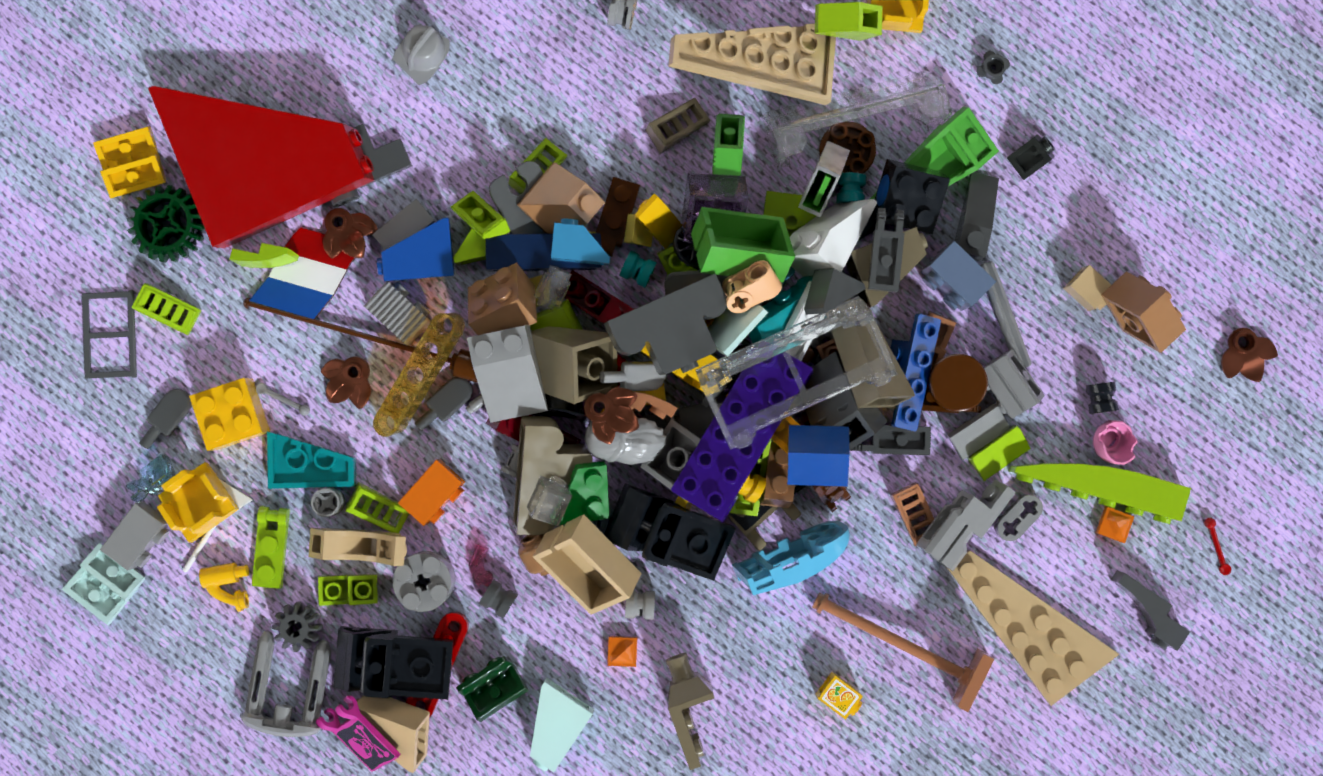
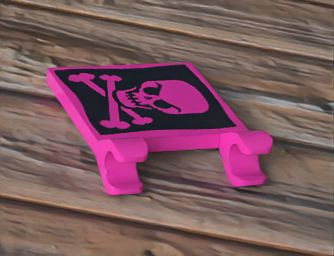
(359, 735)

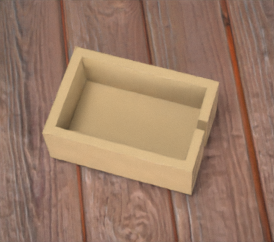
(587, 565)

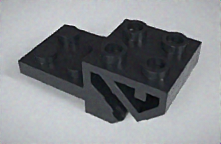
(668, 532)
(392, 664)

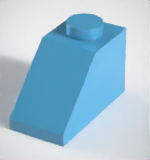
(576, 244)

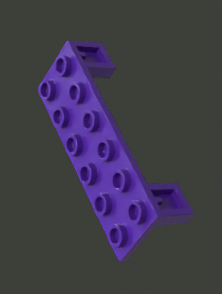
(713, 470)

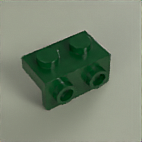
(492, 687)

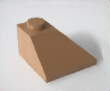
(560, 196)

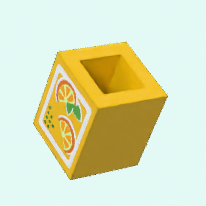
(839, 696)

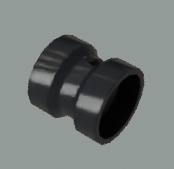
(1101, 397)

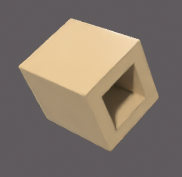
(1087, 288)

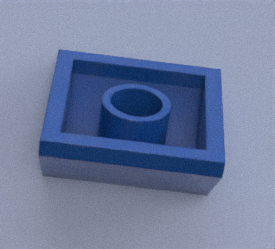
(818, 455)

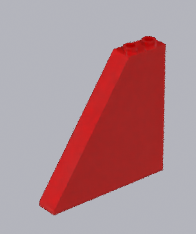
(257, 163)

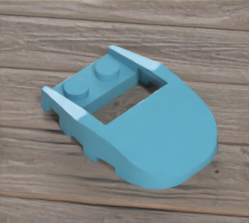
(812, 553)

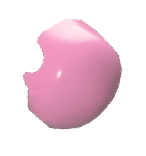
(1122, 450)

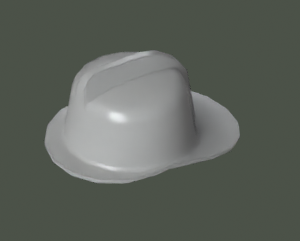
(421, 53)

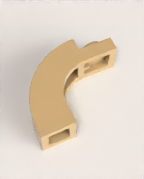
(357, 545)

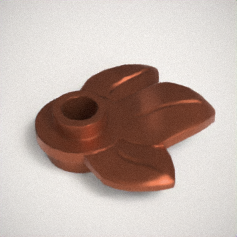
(349, 235)
(1249, 359)
(345, 384)
(616, 414)

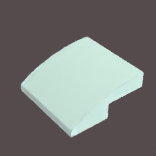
(731, 328)
(103, 585)

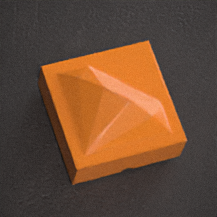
(1114, 524)
(622, 651)

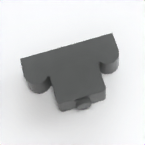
(671, 326)

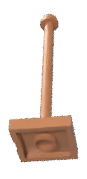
(969, 677)

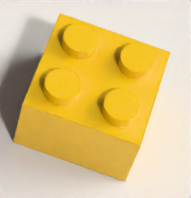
(229, 414)

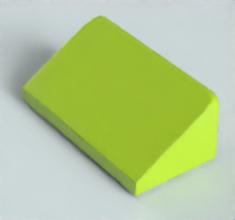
(480, 216)
(999, 452)

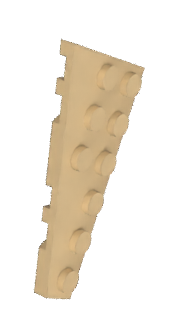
(1042, 640)

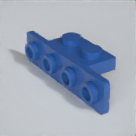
(915, 361)

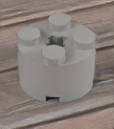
(422, 597)

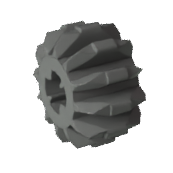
(292, 616)

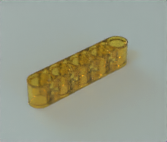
(407, 380)

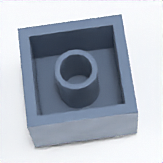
(957, 277)

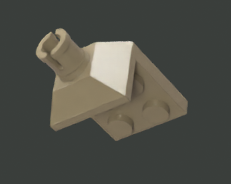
(685, 691)

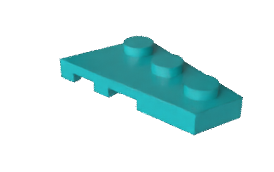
(306, 465)

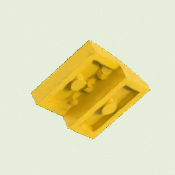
(130, 162)

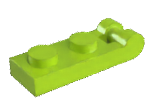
(270, 548)

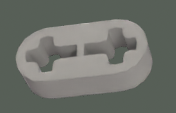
(1014, 512)

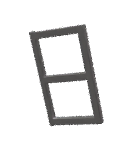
(87, 335)

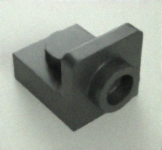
(1032, 156)

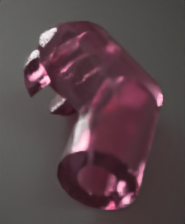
(477, 568)

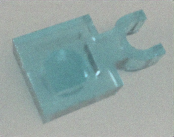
(152, 478)

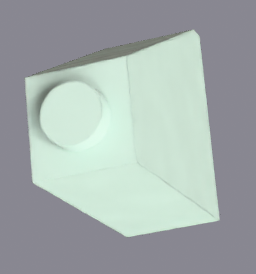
(557, 725)

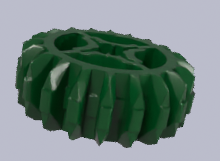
(161, 234)

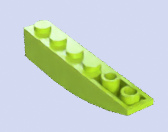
(1112, 486)

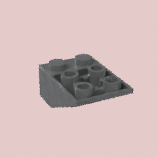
(842, 408)

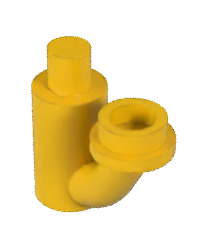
(218, 575)

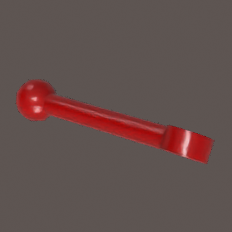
(1224, 568)

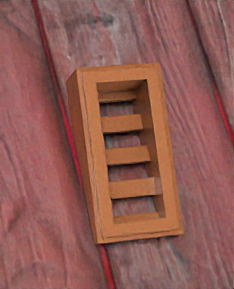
(904, 493)

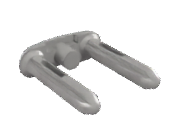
(280, 723)

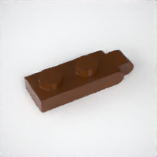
(613, 219)

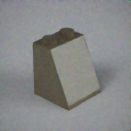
(859, 263)
(573, 361)

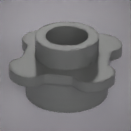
(998, 61)

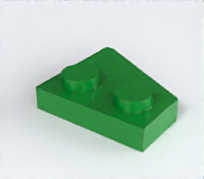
(588, 492)

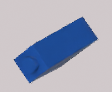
(420, 255)

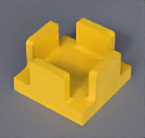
(902, 14)
(195, 502)

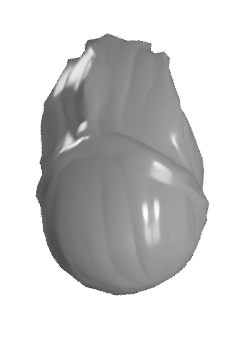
(629, 447)

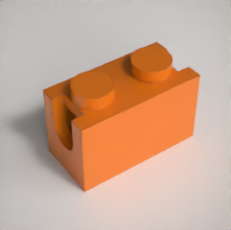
(432, 492)

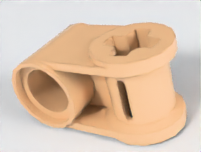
(752, 285)

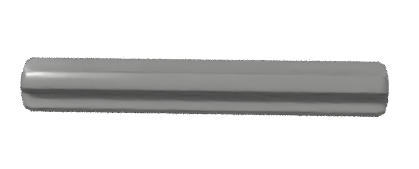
(1005, 315)

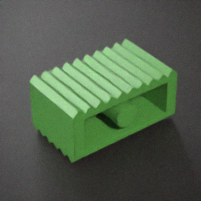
(728, 144)

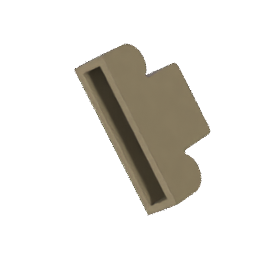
(542, 454)

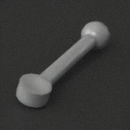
(262, 388)

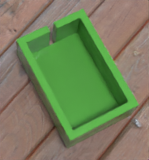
(735, 240)

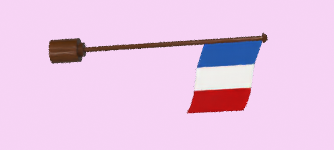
(311, 282)

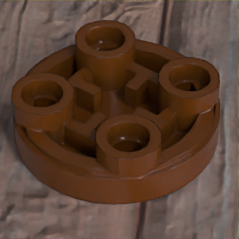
(857, 140)
(958, 382)

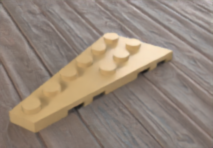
(766, 58)

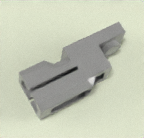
(961, 519)

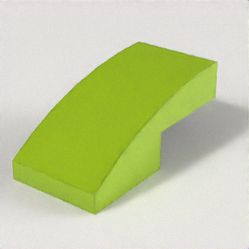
(268, 257)

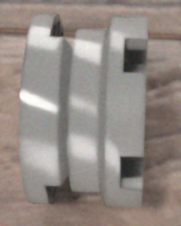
(620, 15)

